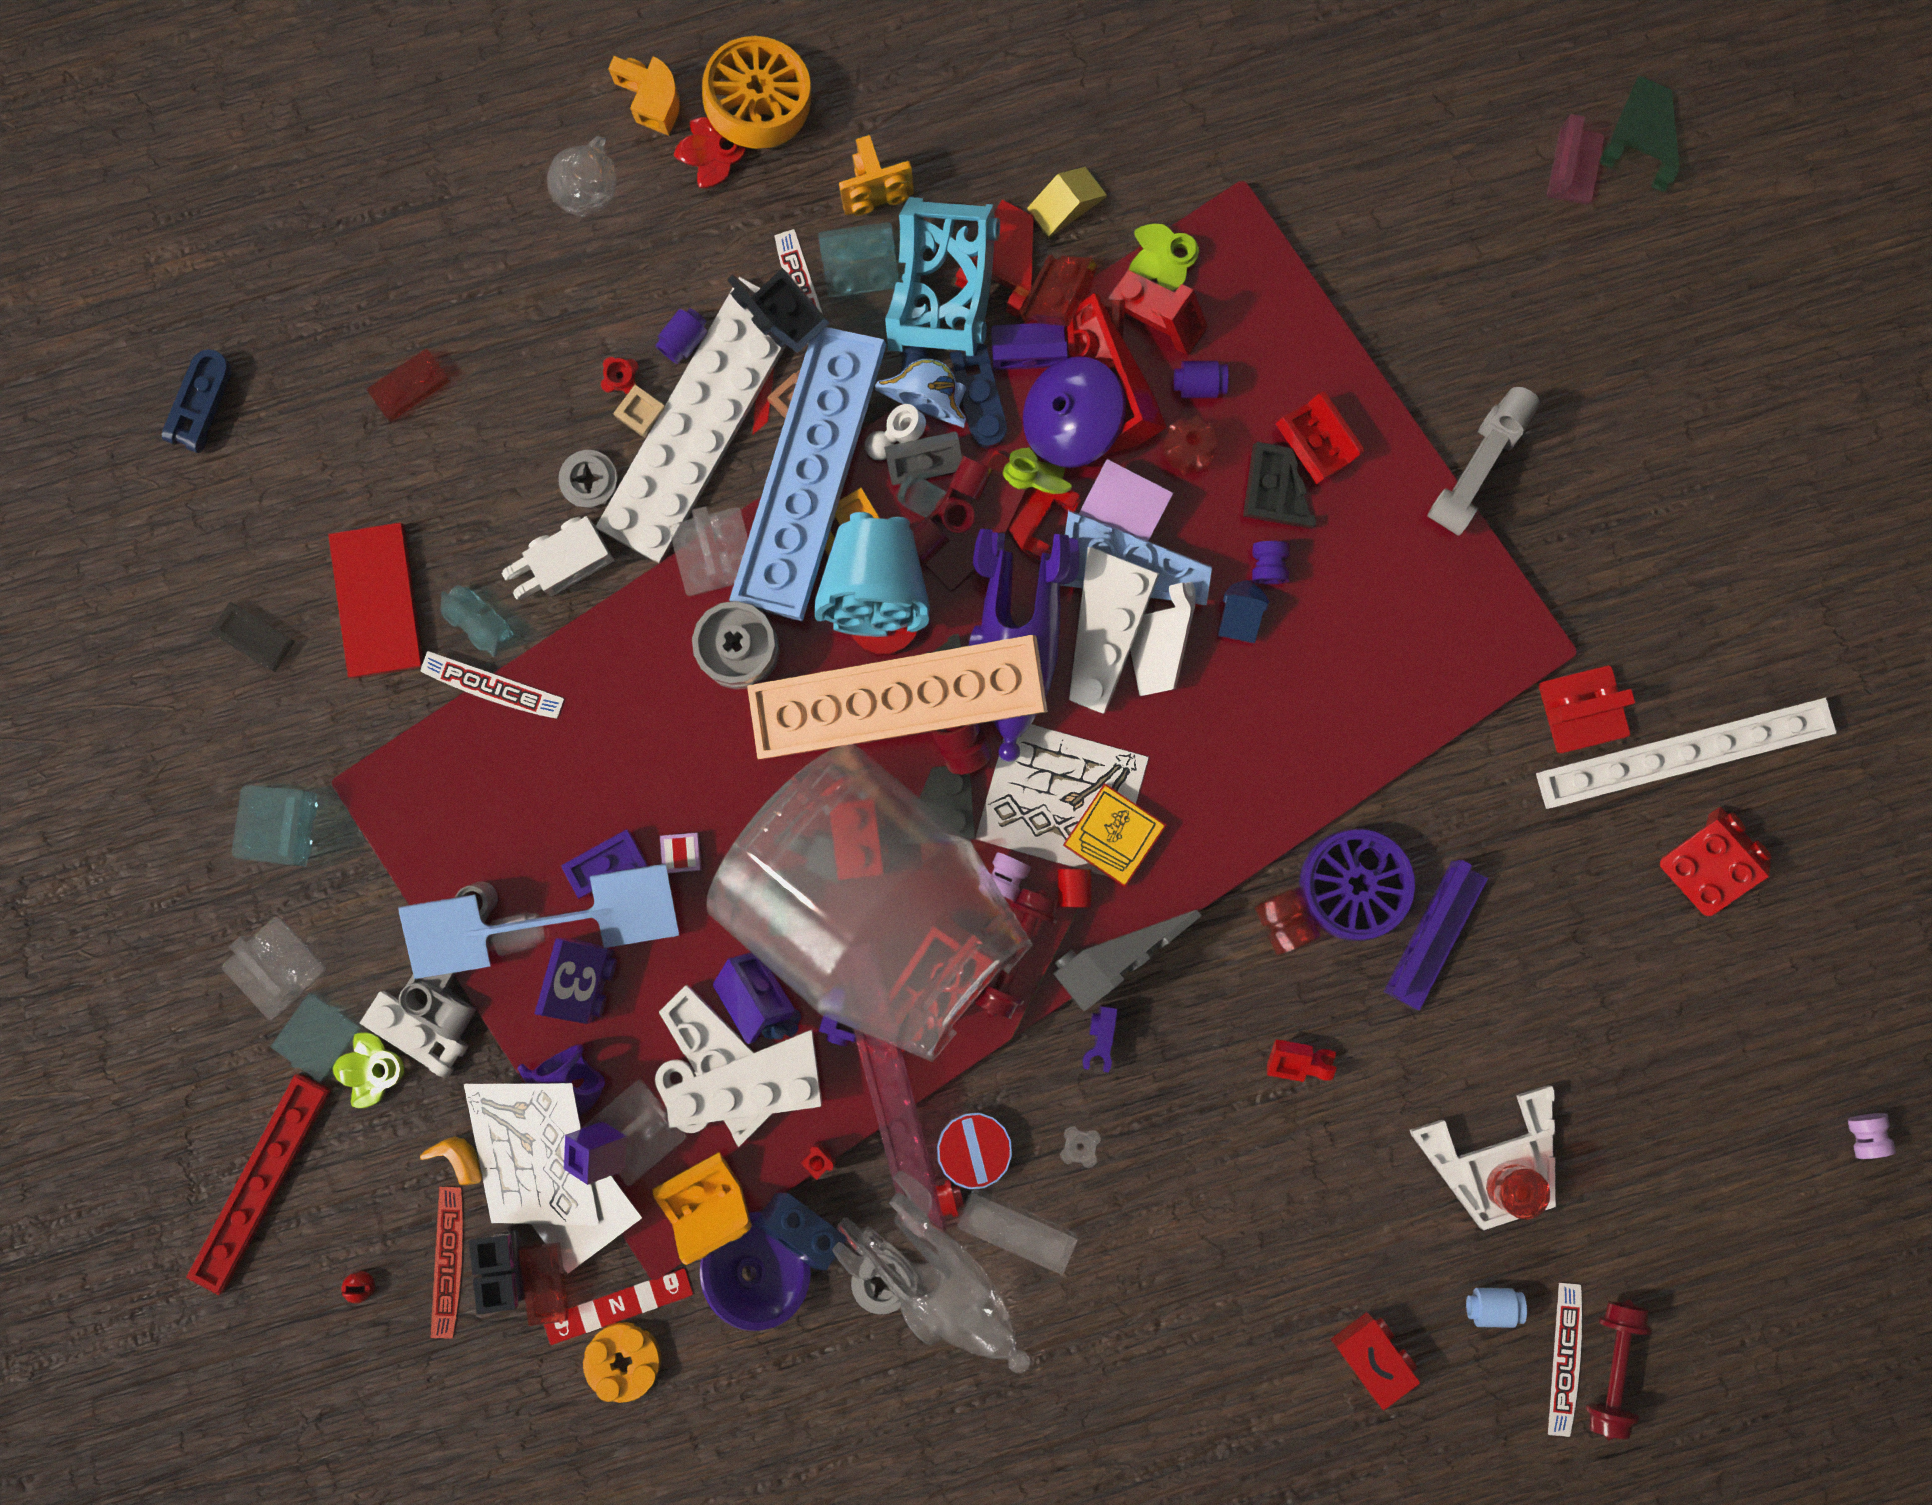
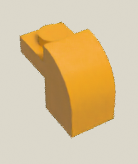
(657, 95)

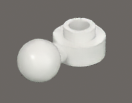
(903, 425)

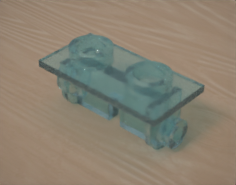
(462, 610)

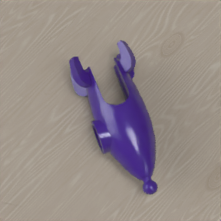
(1056, 569)

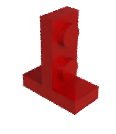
(1167, 311)

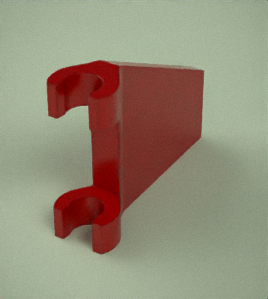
(1011, 255)
(1033, 511)

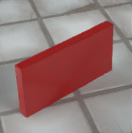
(376, 600)

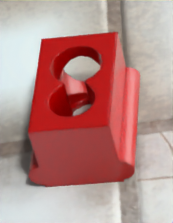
(818, 1160)

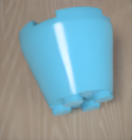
(873, 579)

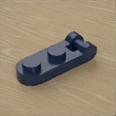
(981, 398)
(198, 400)

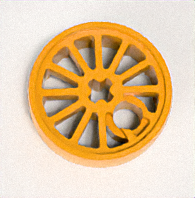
(756, 91)

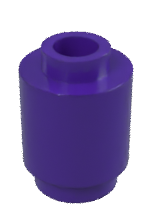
(681, 335)
(1201, 379)

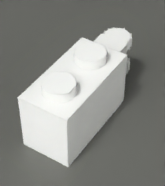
(560, 559)

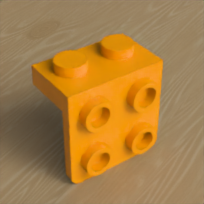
(704, 1208)

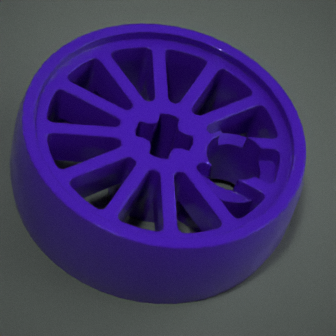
(1382, 847)

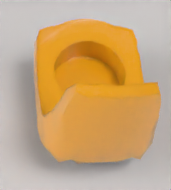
(462, 1157)

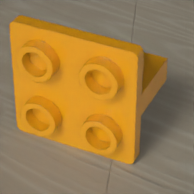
(872, 184)

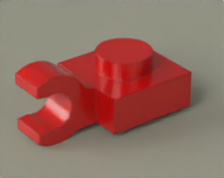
(1297, 1060)

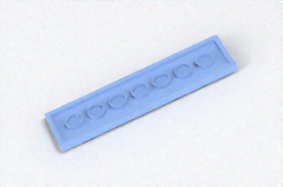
(808, 472)

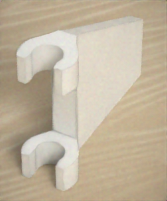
(1162, 642)

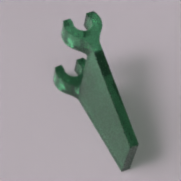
(1647, 126)

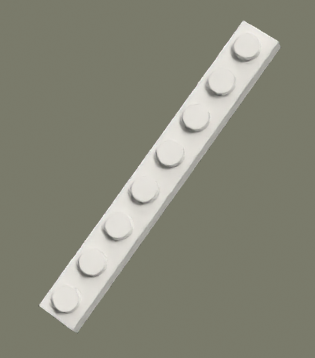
(1685, 753)

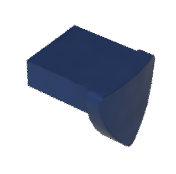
(1243, 611)

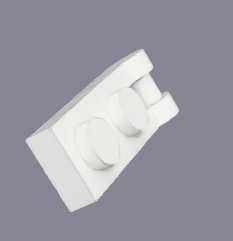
(411, 1035)

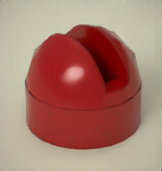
(357, 1279)

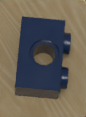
(800, 1230)

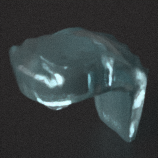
(919, 495)

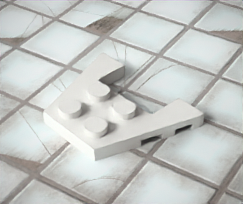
(1469, 1172)

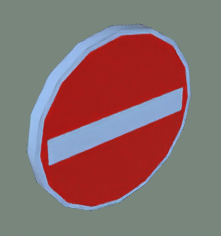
(974, 1150)

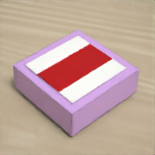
(681, 852)

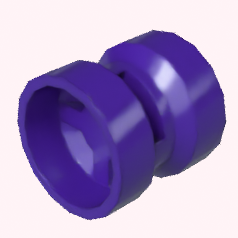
(1270, 564)

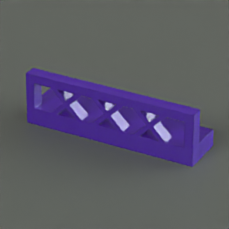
(1435, 934)

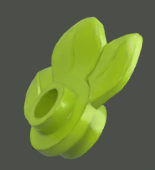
(1158, 258)
(1026, 472)
(363, 1070)

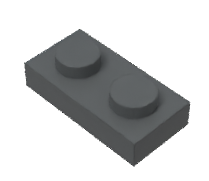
(924, 457)

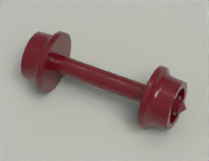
(1035, 907)
(1610, 1418)

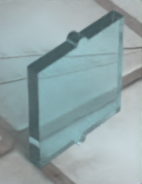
(315, 1037)

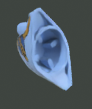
(929, 388)

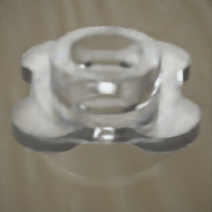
(1073, 1138)

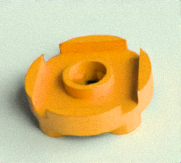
(611, 1382)

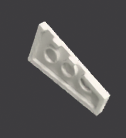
(1109, 618)
(708, 1045)
(755, 1085)

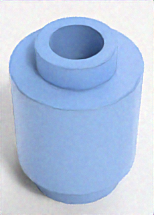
(1496, 1307)

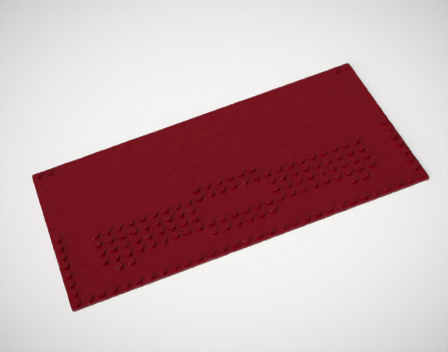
(1354, 677)

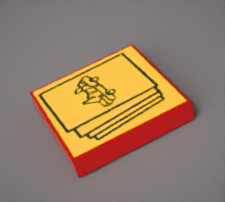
(1114, 835)

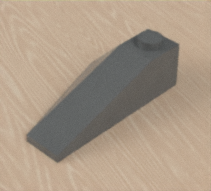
(1101, 967)

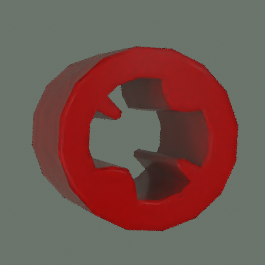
(1074, 888)

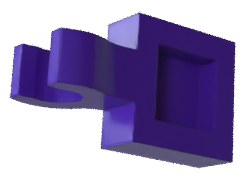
(1102, 1027)

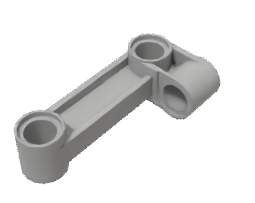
(1501, 430)
(446, 1011)

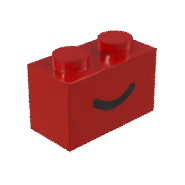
(1375, 1360)

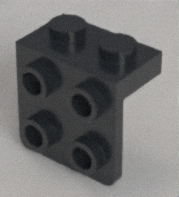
(781, 310)

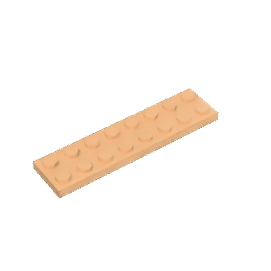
(898, 697)

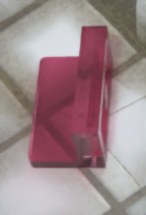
(1575, 162)

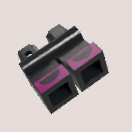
(499, 1270)

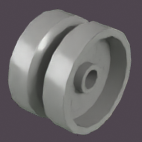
(723, 627)

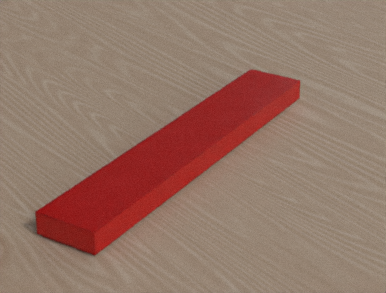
(258, 1184)

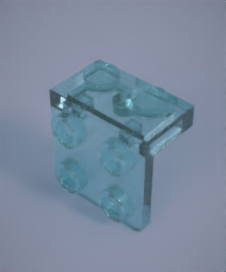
(274, 825)

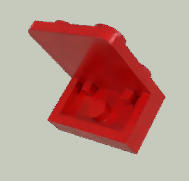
(1717, 863)

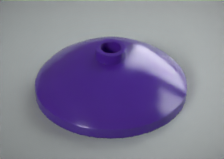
(1089, 419)
(771, 1294)

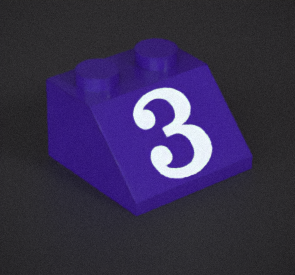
(576, 981)

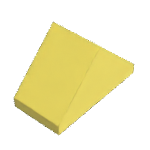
(1065, 200)

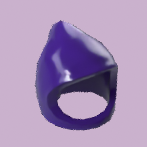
(563, 1069)

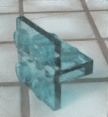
(859, 259)

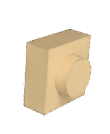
(639, 411)

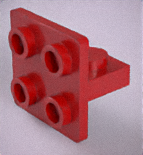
(1585, 709)

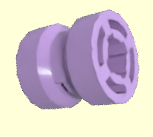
(1011, 869)
(1871, 1136)

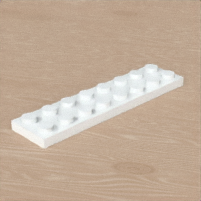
(691, 432)

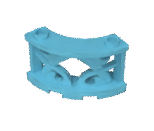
(906, 320)

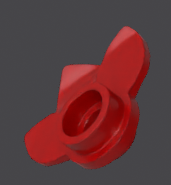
(705, 152)

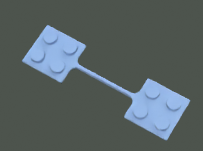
(452, 937)

